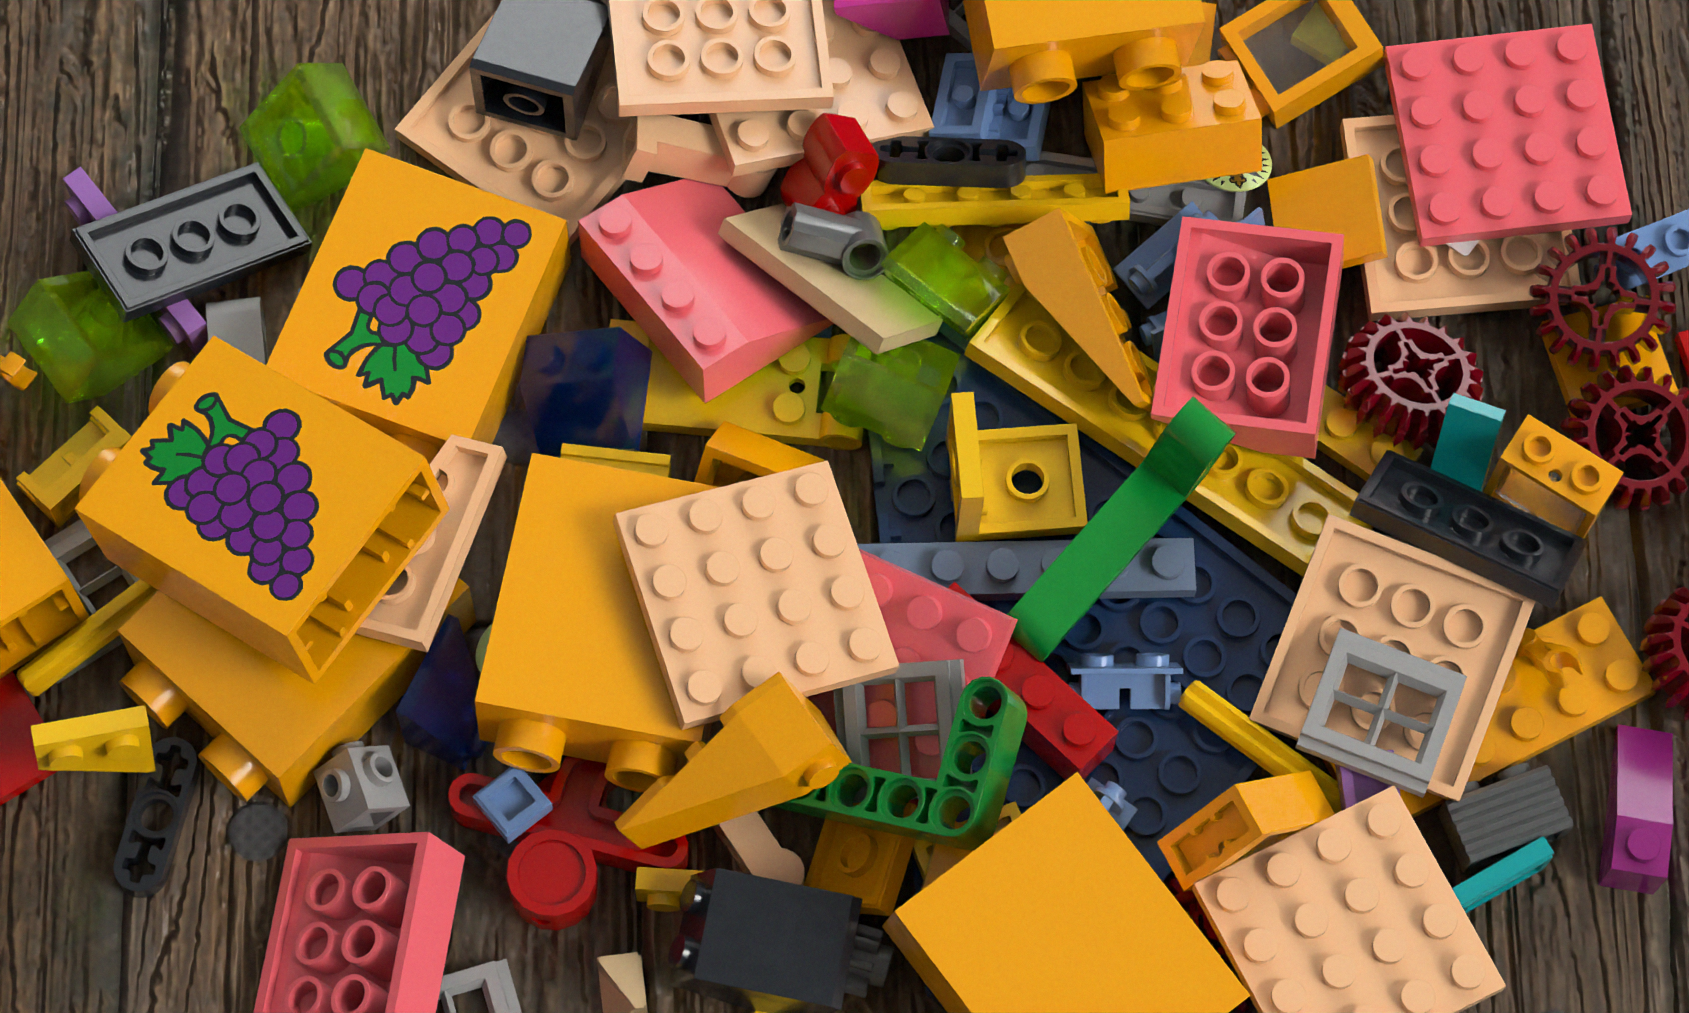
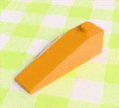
(1072, 280)
(765, 754)

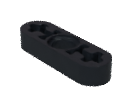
(973, 164)
(159, 860)

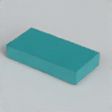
(1467, 440)
(1504, 874)

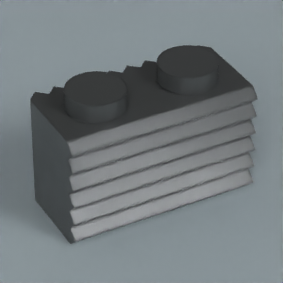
(1504, 816)

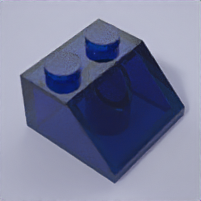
(586, 389)

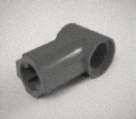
(834, 239)

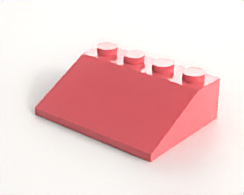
(690, 288)
(1251, 330)
(361, 925)

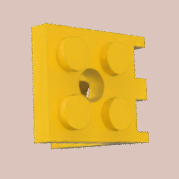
(983, 471)

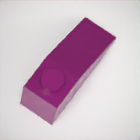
(1638, 811)

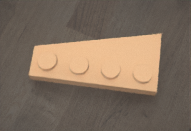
(418, 597)

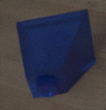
(440, 701)

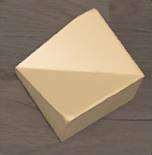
(622, 983)

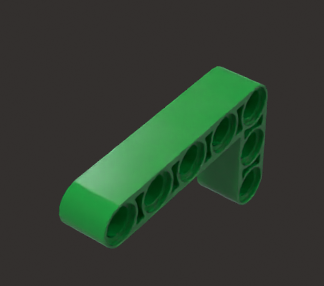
(1120, 528)
(951, 792)

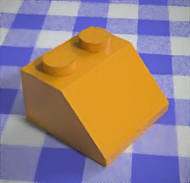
(743, 455)

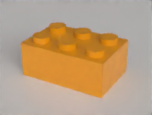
(1174, 132)

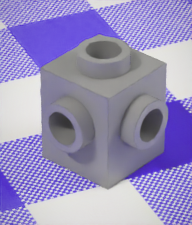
(361, 787)

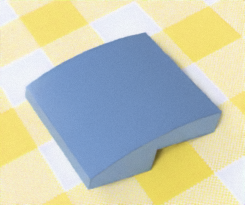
(992, 114)

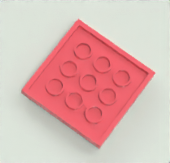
(1506, 135)
(923, 625)

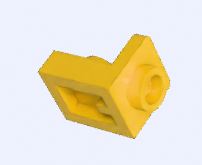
(661, 887)

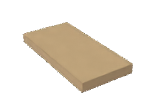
(868, 310)

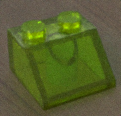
(312, 132)
(947, 279)
(82, 339)
(891, 390)

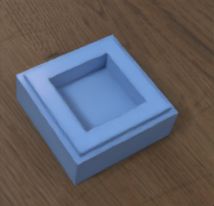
(512, 803)

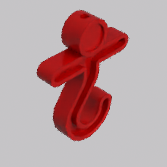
(554, 865)

